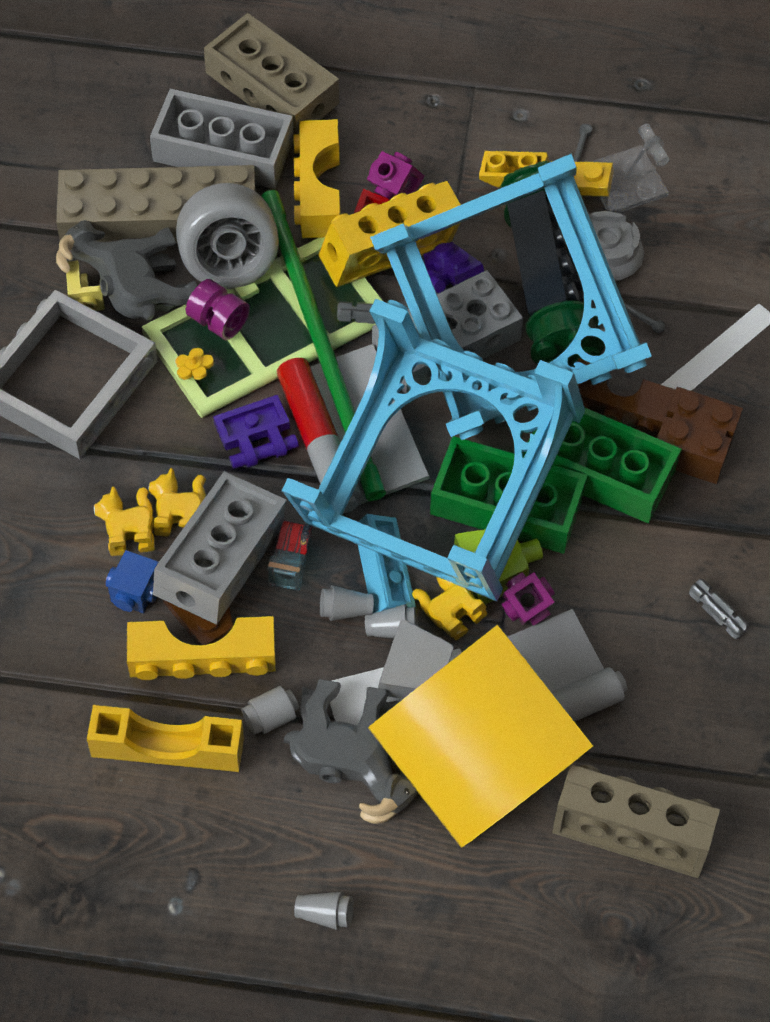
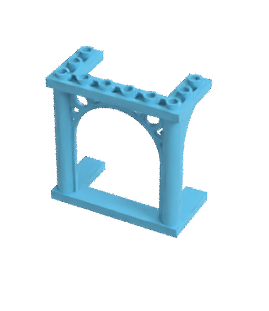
(597, 280)
(398, 353)

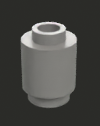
(270, 710)

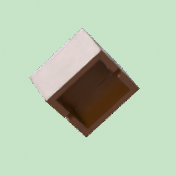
(702, 431)

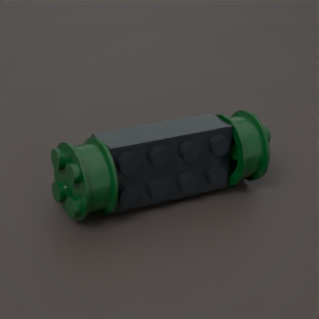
(547, 275)

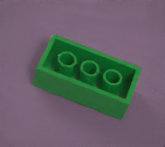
(621, 464)
(475, 479)

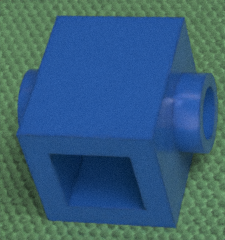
(132, 582)

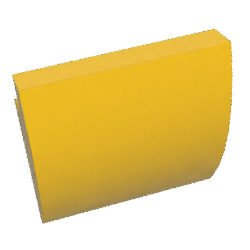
(480, 736)

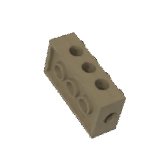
(270, 72)
(634, 830)

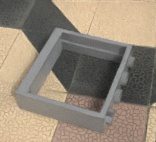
(110, 398)

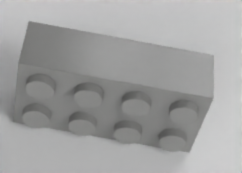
(221, 133)

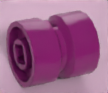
(216, 308)

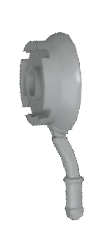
(619, 243)

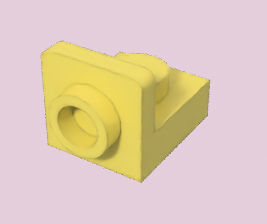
(79, 288)

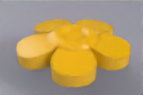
(193, 364)

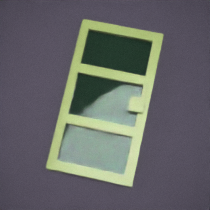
(269, 336)

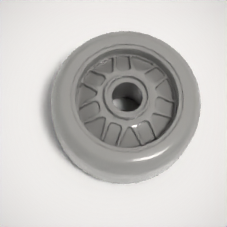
(227, 235)

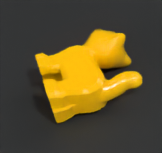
(174, 506)
(127, 524)
(450, 607)

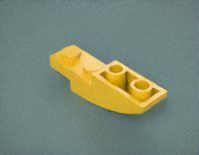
(590, 177)

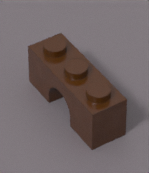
(641, 411)

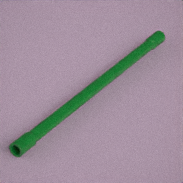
(370, 478)

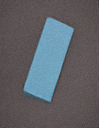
(384, 576)

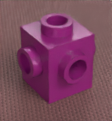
(394, 175)
(538, 589)

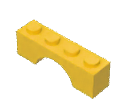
(318, 152)
(245, 649)
(129, 737)

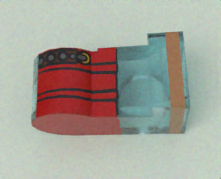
(290, 555)

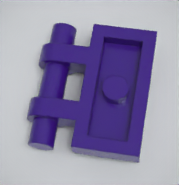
(450, 265)
(252, 423)

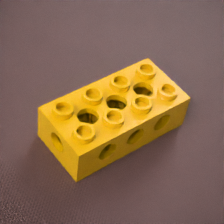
(348, 246)

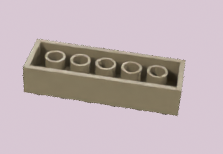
(136, 200)

